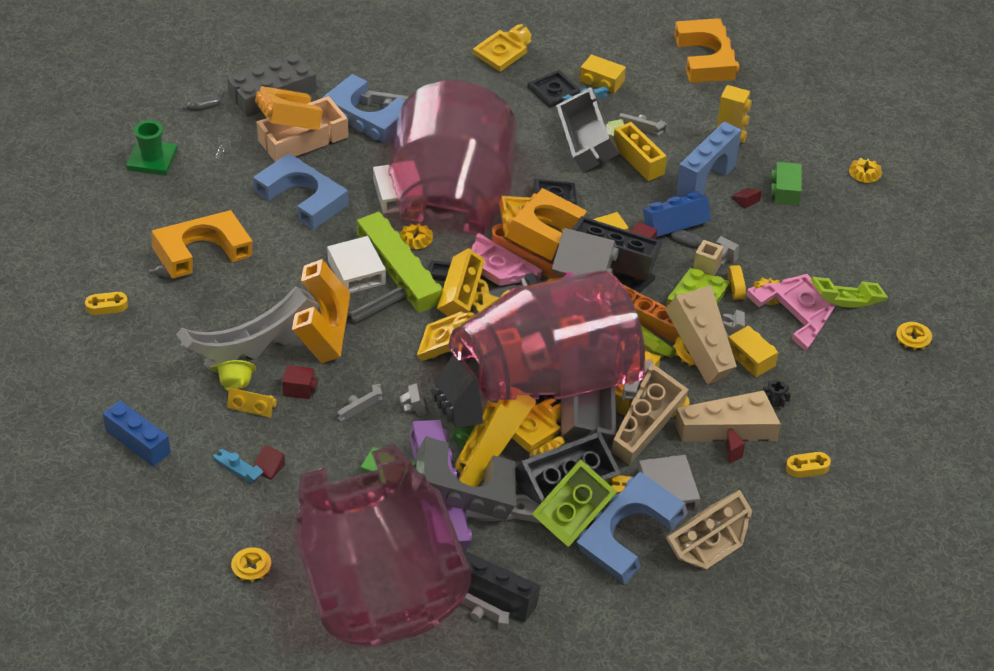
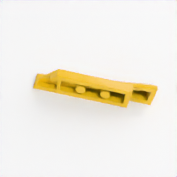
(491, 437)

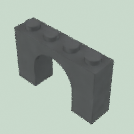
(492, 499)

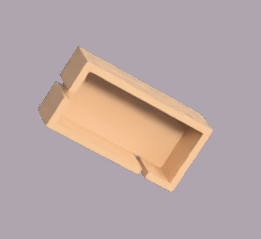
(287, 139)

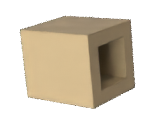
(708, 257)

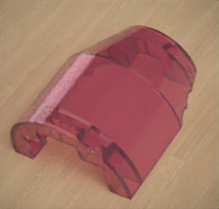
(453, 152)
(555, 339)
(379, 552)

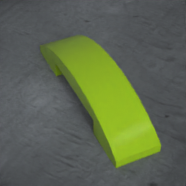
(864, 295)

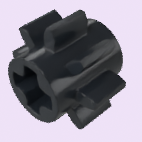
(777, 393)

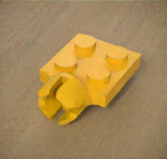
(504, 47)
(437, 335)
(539, 425)

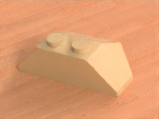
(712, 532)

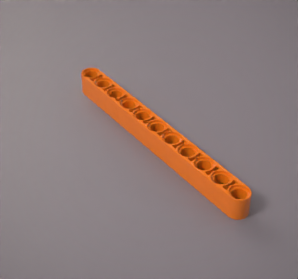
(650, 313)

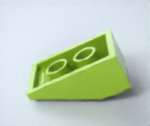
(574, 503)

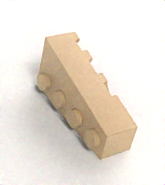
(703, 333)
(648, 413)
(745, 414)

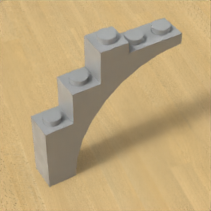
(252, 337)

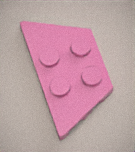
(501, 264)

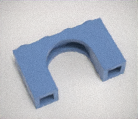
(378, 124)
(716, 153)
(292, 172)
(639, 496)

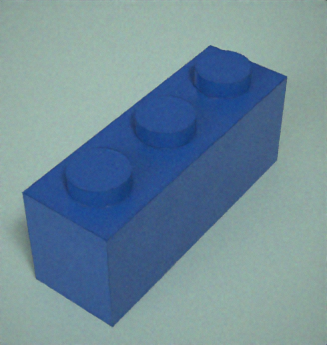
(678, 213)
(136, 433)

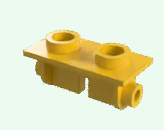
(251, 402)

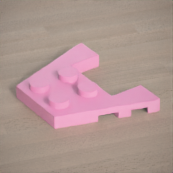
(802, 300)

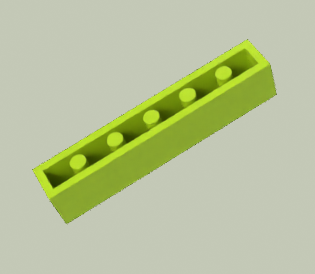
(400, 262)

